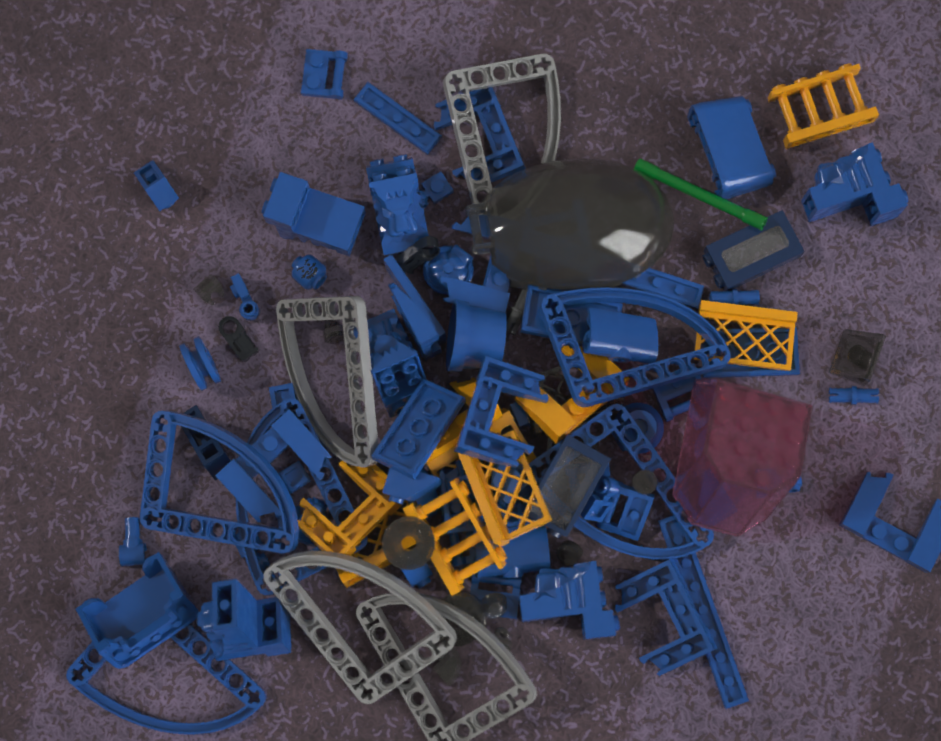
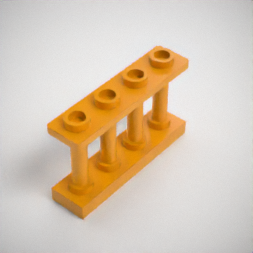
(819, 128)
(441, 556)

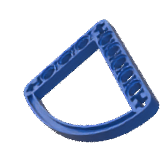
(634, 297)
(262, 466)
(324, 487)
(662, 488)
(164, 725)

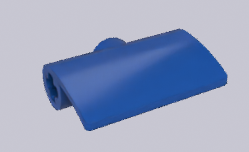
(621, 337)
(523, 553)

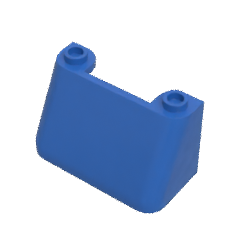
(732, 146)
(139, 615)

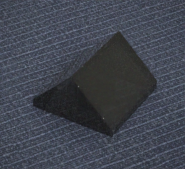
(857, 356)

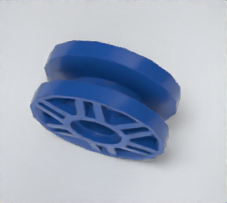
(200, 363)

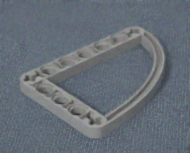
(468, 116)
(303, 392)
(325, 646)
(429, 705)

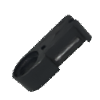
(416, 255)
(238, 340)

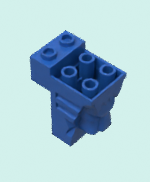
(852, 183)
(397, 203)
(312, 214)
(393, 361)
(568, 594)
(243, 625)

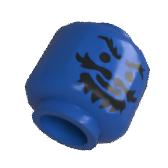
(308, 272)

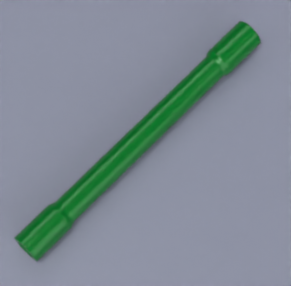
(745, 215)

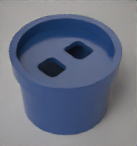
(473, 336)

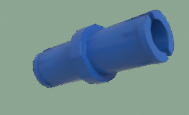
(736, 297)
(854, 395)

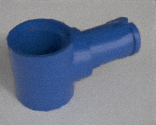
(133, 548)

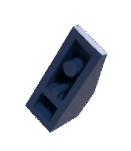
(208, 449)

